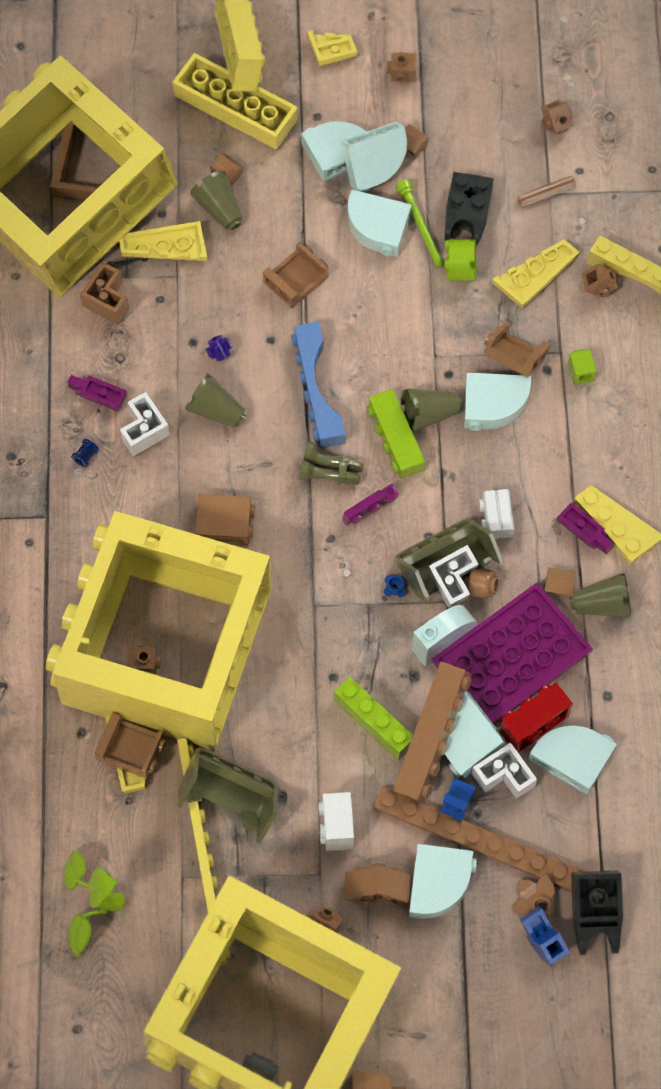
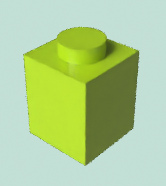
(582, 366)

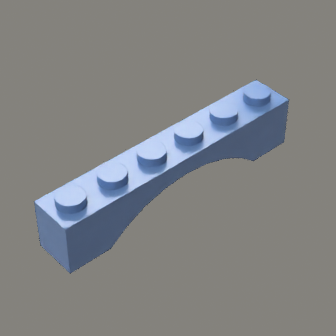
(328, 423)

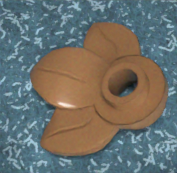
(534, 894)

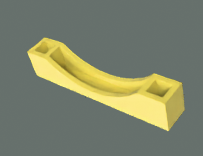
(625, 263)

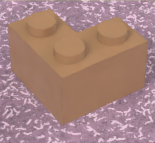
(102, 296)
(377, 884)

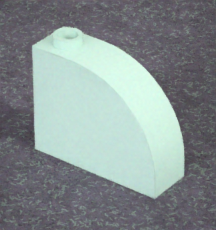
(325, 147)
(374, 155)
(378, 221)
(494, 399)
(441, 632)
(472, 738)
(573, 755)
(439, 880)

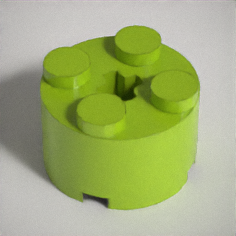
(461, 260)

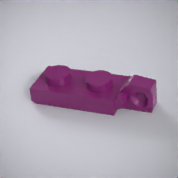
(98, 391)
(371, 503)
(585, 528)

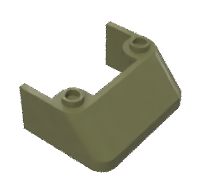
(417, 558)
(232, 788)

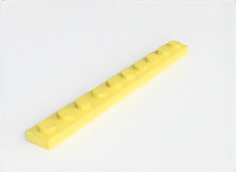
(201, 841)

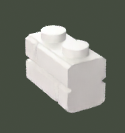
(497, 513)

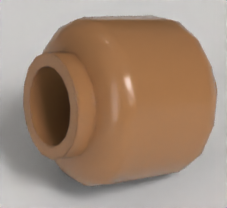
(482, 583)

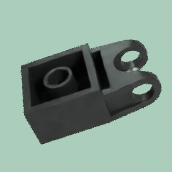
(468, 204)
(599, 916)

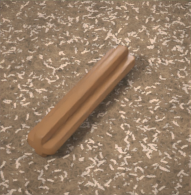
(546, 191)

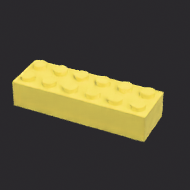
(240, 43)
(253, 113)

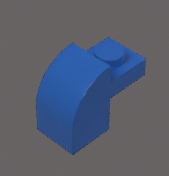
(458, 799)
(542, 937)

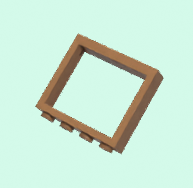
(57, 185)

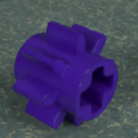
(219, 348)

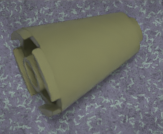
(218, 199)
(216, 403)
(429, 407)
(603, 598)

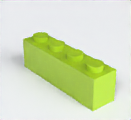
(396, 434)
(373, 718)

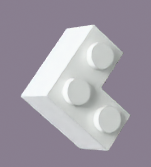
(148, 425)
(448, 572)
(505, 766)
(338, 822)

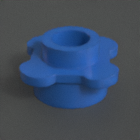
(395, 580)

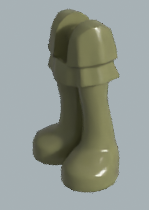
(312, 456)

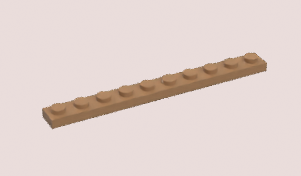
(474, 838)

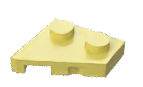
(331, 47)

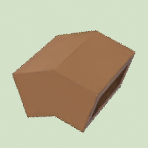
(415, 140)
(229, 165)
(560, 581)

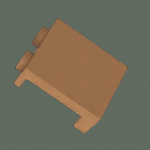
(296, 275)
(514, 352)
(224, 517)
(129, 747)

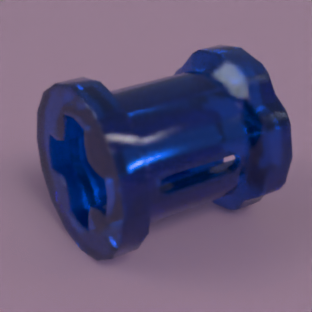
(85, 453)

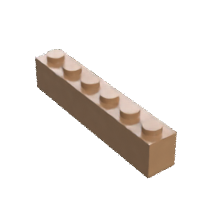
(432, 732)

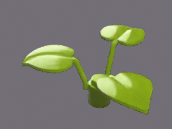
(100, 896)

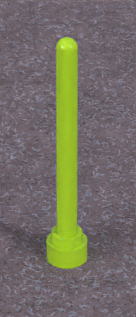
(405, 189)

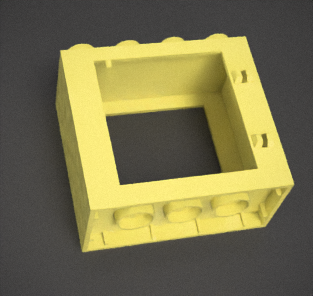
(144, 179)
(180, 562)
(291, 941)

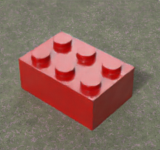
(535, 717)

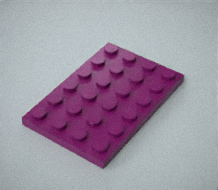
(516, 652)

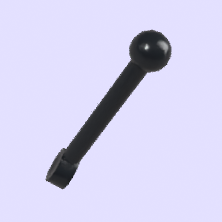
(113, 264)

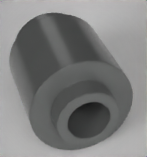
(261, 1066)

